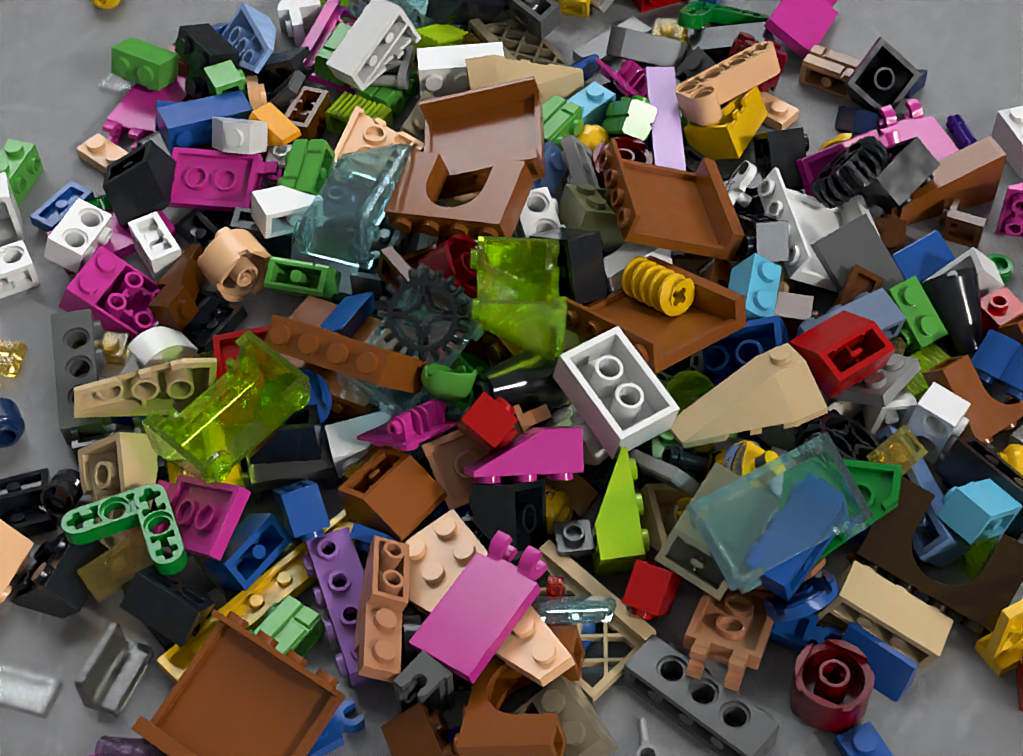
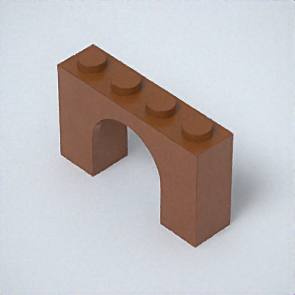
(489, 214)
(345, 354)
(985, 413)
(496, 733)

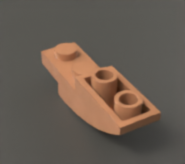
(381, 608)

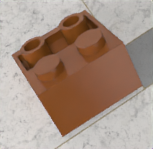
(390, 494)

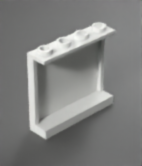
(807, 224)

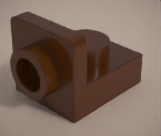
(961, 226)

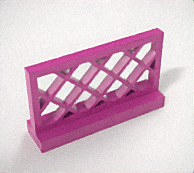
(321, 30)

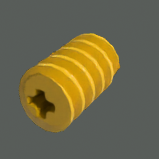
(658, 286)

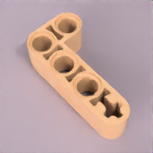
(705, 92)

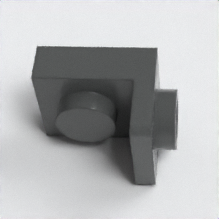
(573, 538)

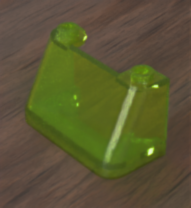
(520, 293)
(231, 413)

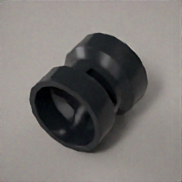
(62, 492)

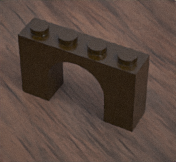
(976, 601)

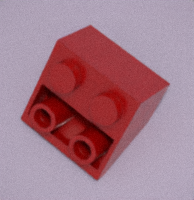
(843, 351)

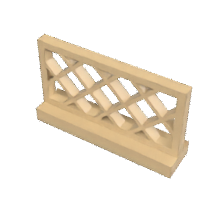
(626, 626)

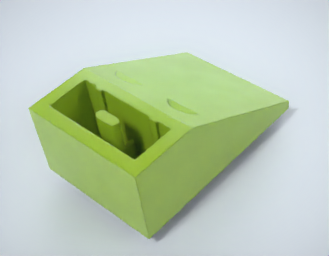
(617, 527)

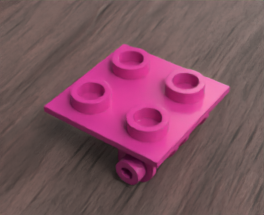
(629, 78)
(411, 427)

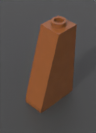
(964, 175)

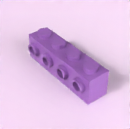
(339, 582)

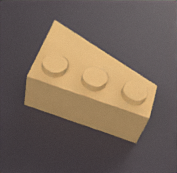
(887, 613)

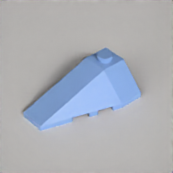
(252, 36)

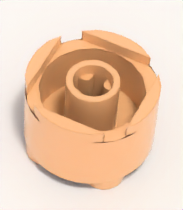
(235, 263)

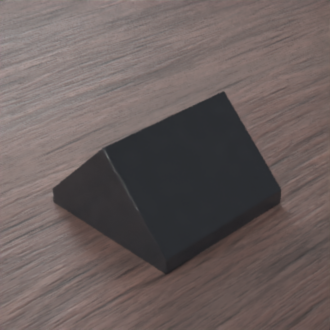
(881, 78)

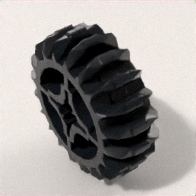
(850, 172)
(425, 297)
(848, 435)

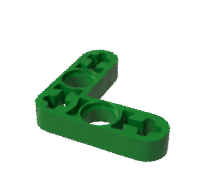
(700, 13)
(136, 514)

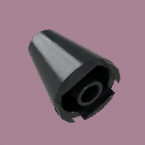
(959, 309)
(522, 381)

